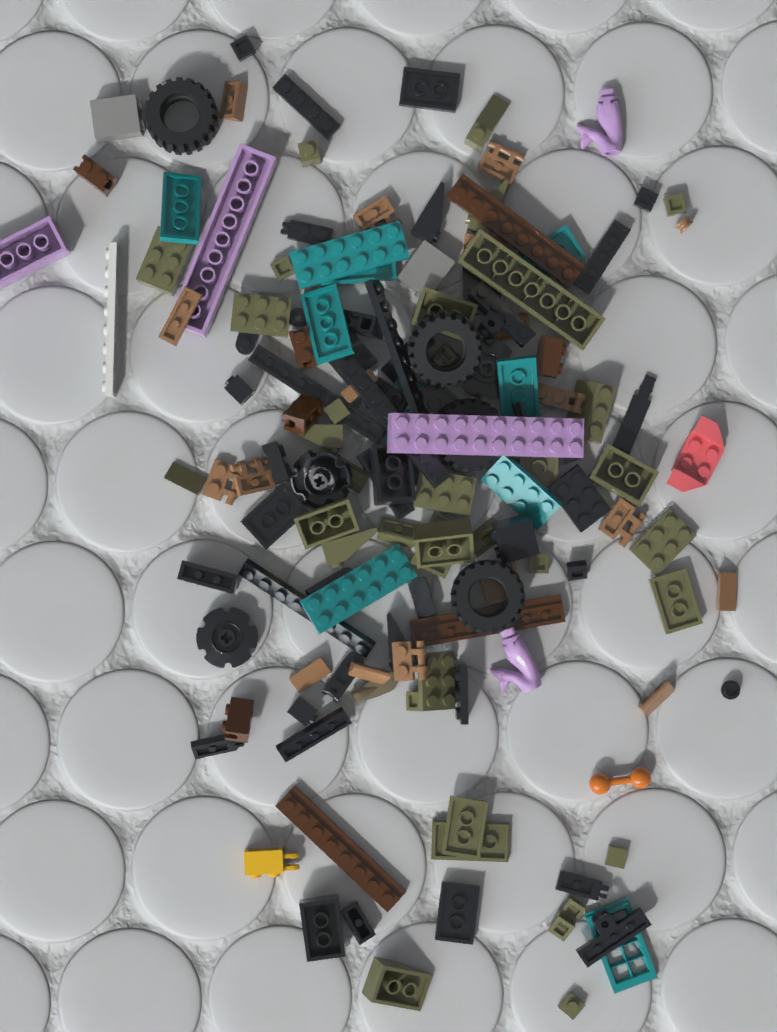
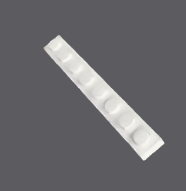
(111, 312)

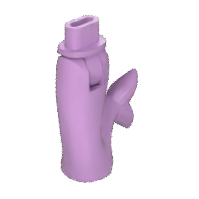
(610, 120)
(519, 656)

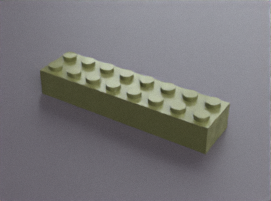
(530, 289)

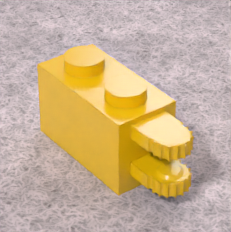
(268, 861)

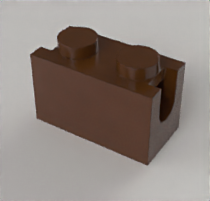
(96, 175)
(303, 348)
(549, 355)
(302, 414)
(238, 719)

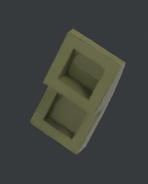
(567, 918)

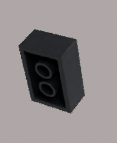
(391, 477)
(322, 927)

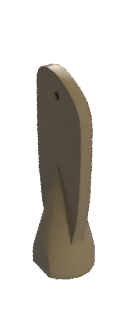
(373, 690)

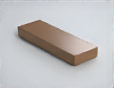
(180, 316)

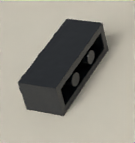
(208, 577)

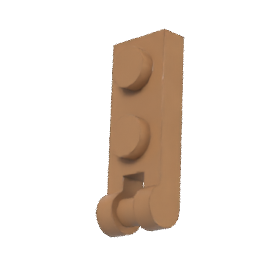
(560, 398)

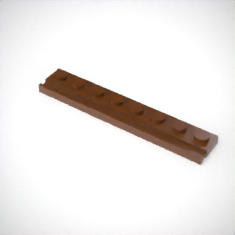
(515, 231)
(449, 628)
(341, 848)

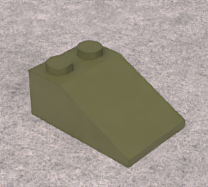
(396, 984)

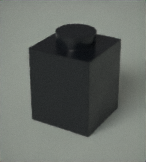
(238, 389)
(303, 711)

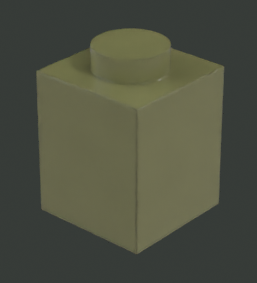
(309, 153)

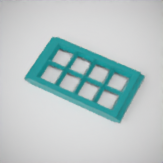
(633, 979)

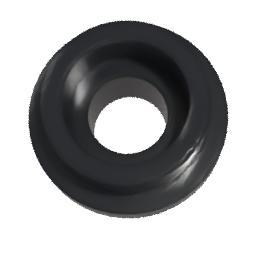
(294, 312)

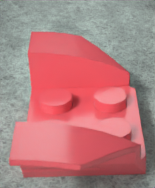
(697, 457)

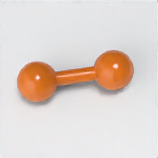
(601, 783)

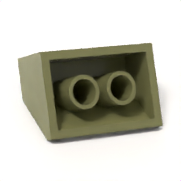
(434, 301)
(594, 409)
(326, 523)
(443, 543)

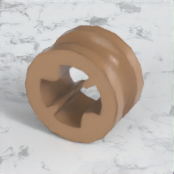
(684, 224)

